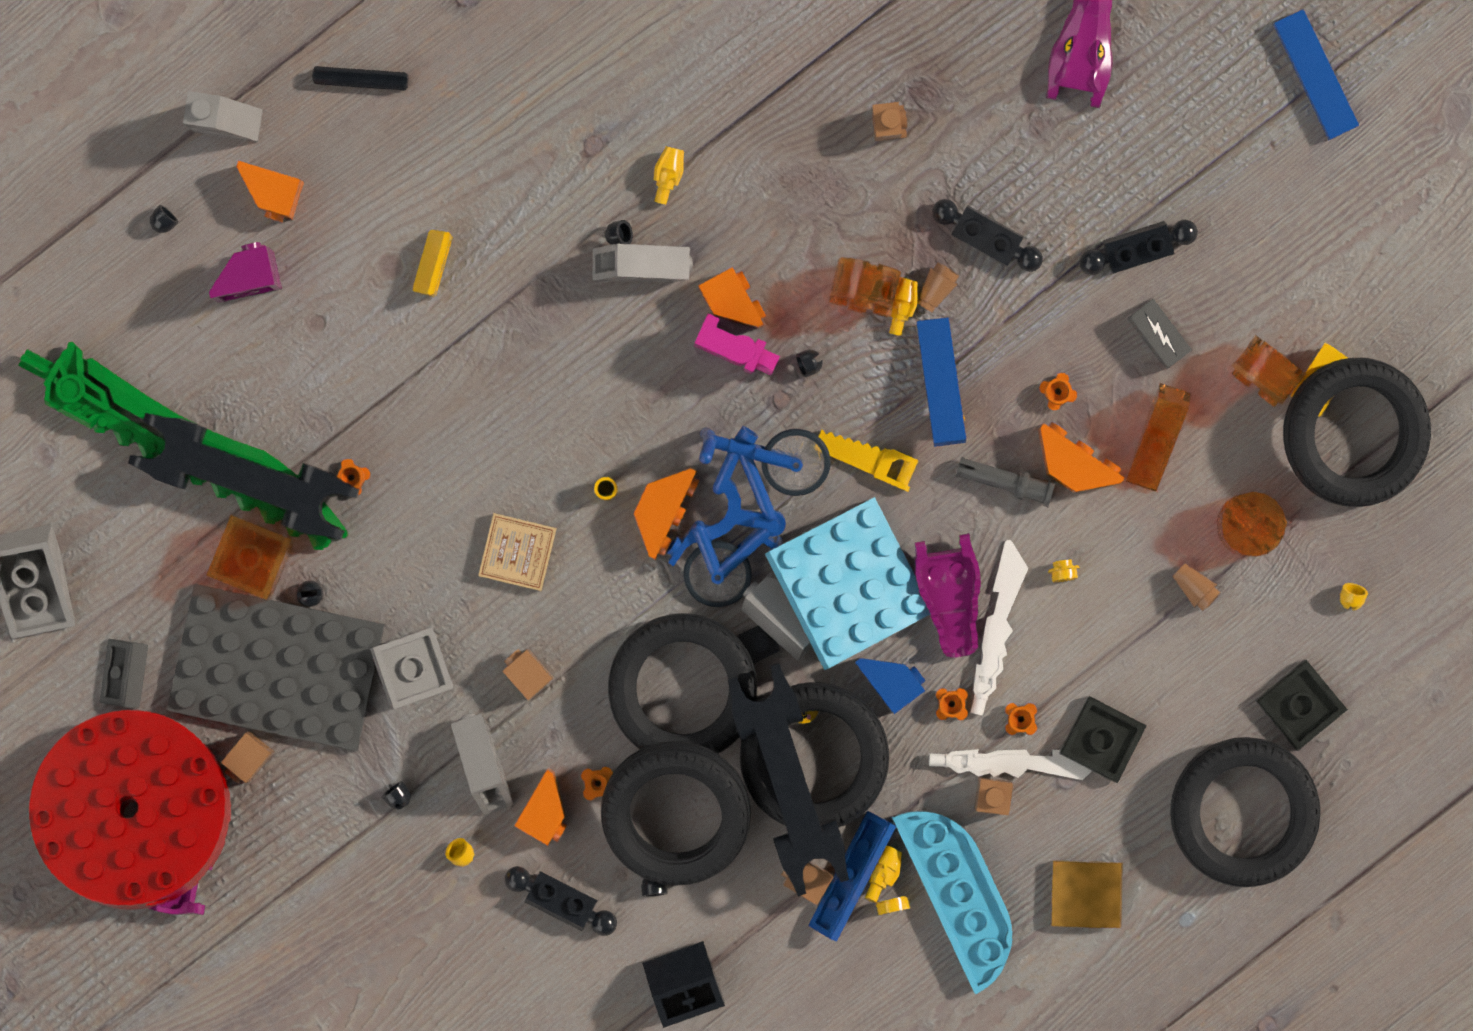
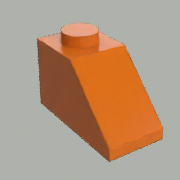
(271, 190)
(544, 811)

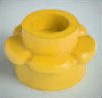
(1063, 571)

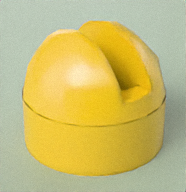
(1353, 596)
(460, 852)

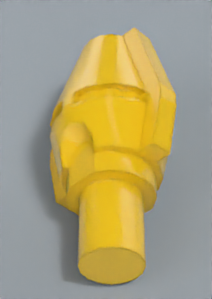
(668, 172)
(904, 305)
(885, 873)

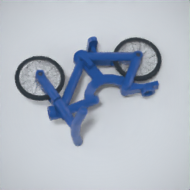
(792, 464)

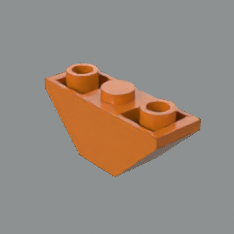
(1073, 463)
(662, 508)

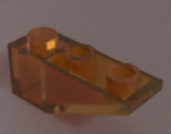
(1158, 436)

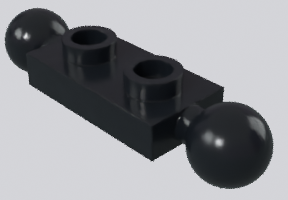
(987, 235)
(1138, 247)
(560, 901)

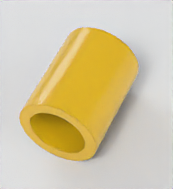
(596, 488)

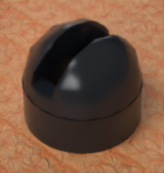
(162, 220)
(619, 233)
(807, 362)
(310, 601)
(397, 796)
(652, 889)

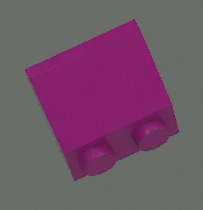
(247, 274)

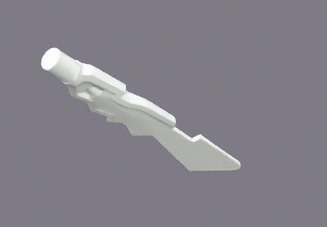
(997, 630)
(1009, 761)

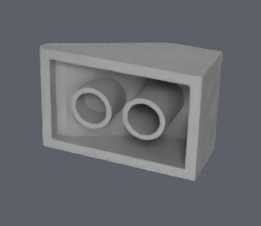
(33, 583)

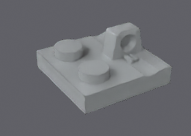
(411, 668)

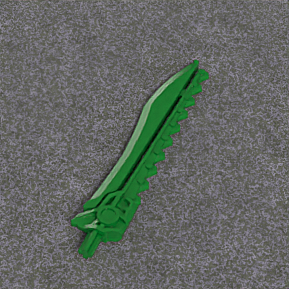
(88, 404)

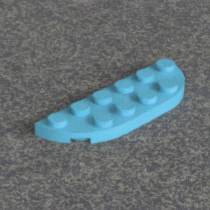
(960, 893)

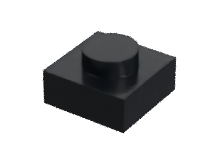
(758, 643)

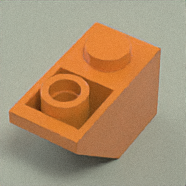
(729, 300)

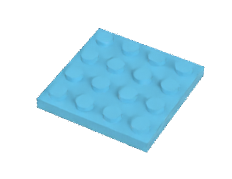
(848, 583)

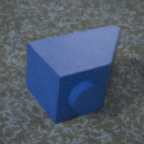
(892, 681)

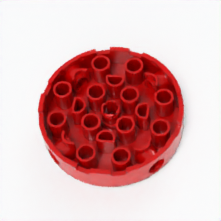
(83, 798)

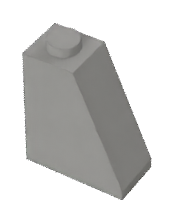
(222, 117)
(641, 263)
(774, 614)
(481, 763)

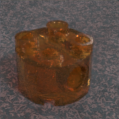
(864, 286)
(1268, 371)
(1251, 524)

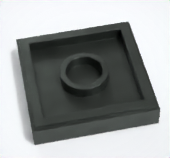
(1301, 705)
(1102, 739)

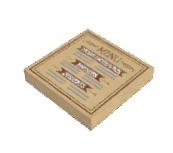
(517, 552)

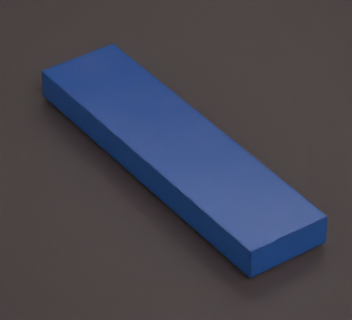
(1316, 74)
(941, 382)
(860, 863)

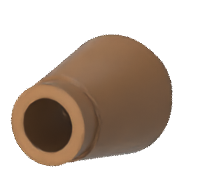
(937, 286)
(1196, 587)

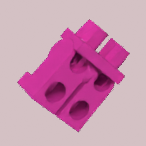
(735, 349)

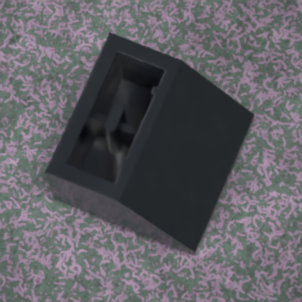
(683, 984)

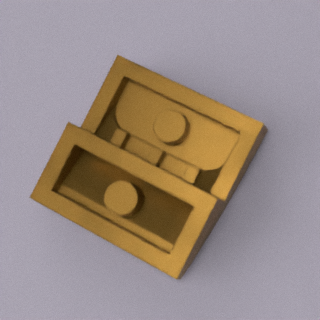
(1087, 894)

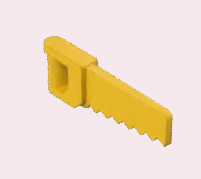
(870, 459)

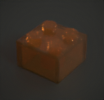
(250, 557)

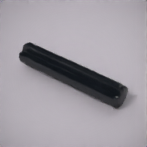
(360, 78)

